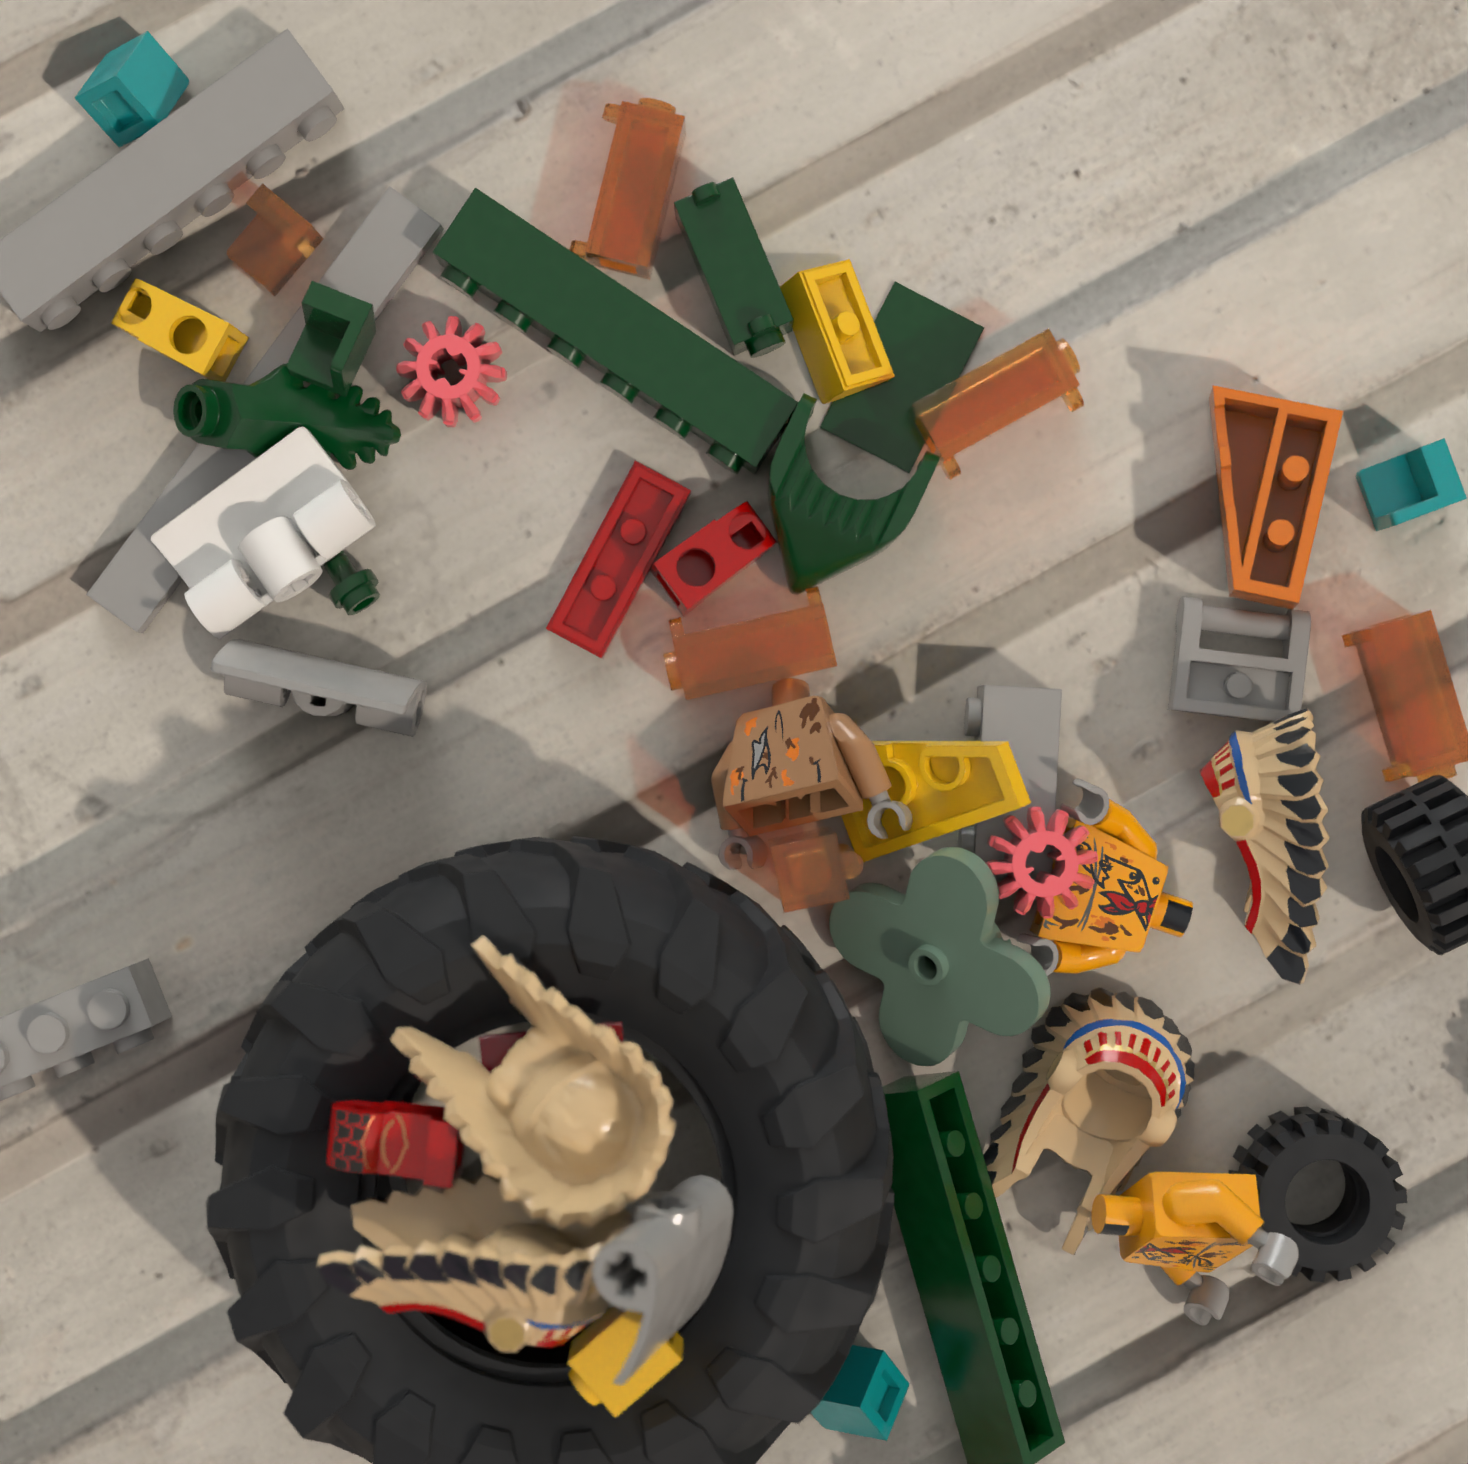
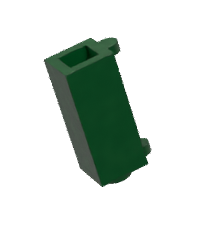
(734, 268)

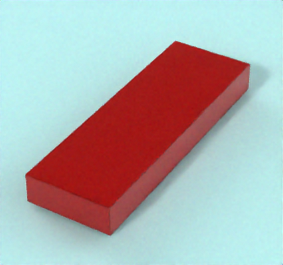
(618, 559)

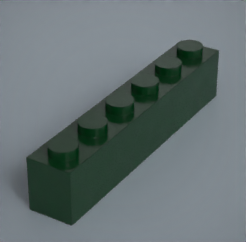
(614, 332)
(967, 1275)

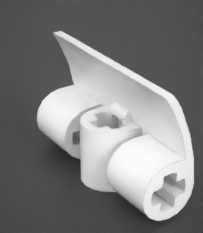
(263, 532)

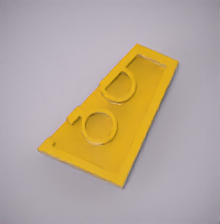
(944, 788)

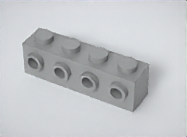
(75, 1022)

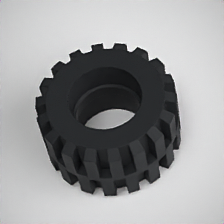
(1422, 859)
(1369, 1197)

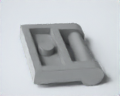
(1238, 682)

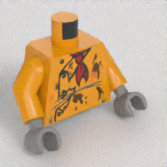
(1120, 904)
(1192, 1227)

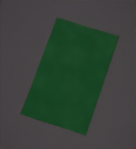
(926, 352)

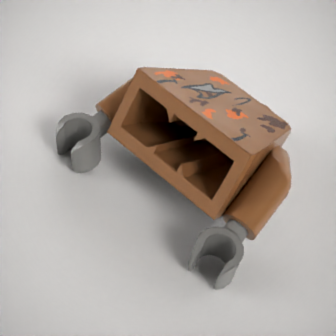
(796, 769)

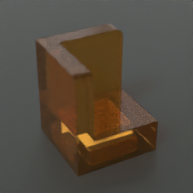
(273, 241)

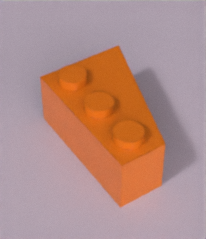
(1270, 488)

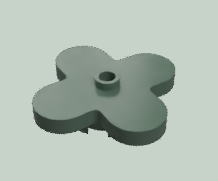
(940, 957)

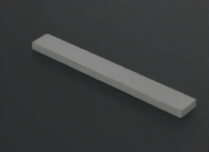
(367, 268)

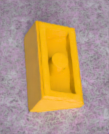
(836, 331)

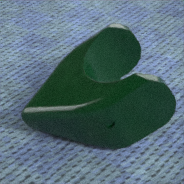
(826, 531)

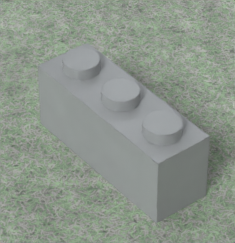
(1032, 727)

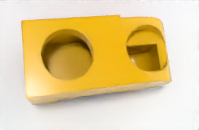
(180, 330)

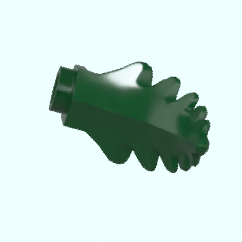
(273, 407)

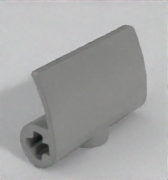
(272, 673)
(673, 1263)

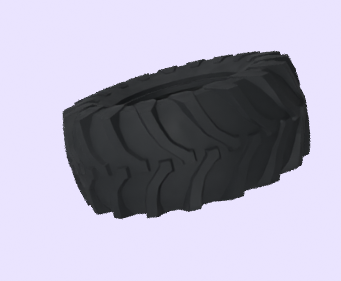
(697, 986)

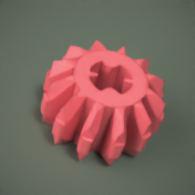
(463, 351)
(1045, 884)

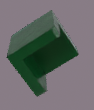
(333, 339)

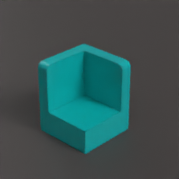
(132, 89)
(1410, 485)
(864, 1395)

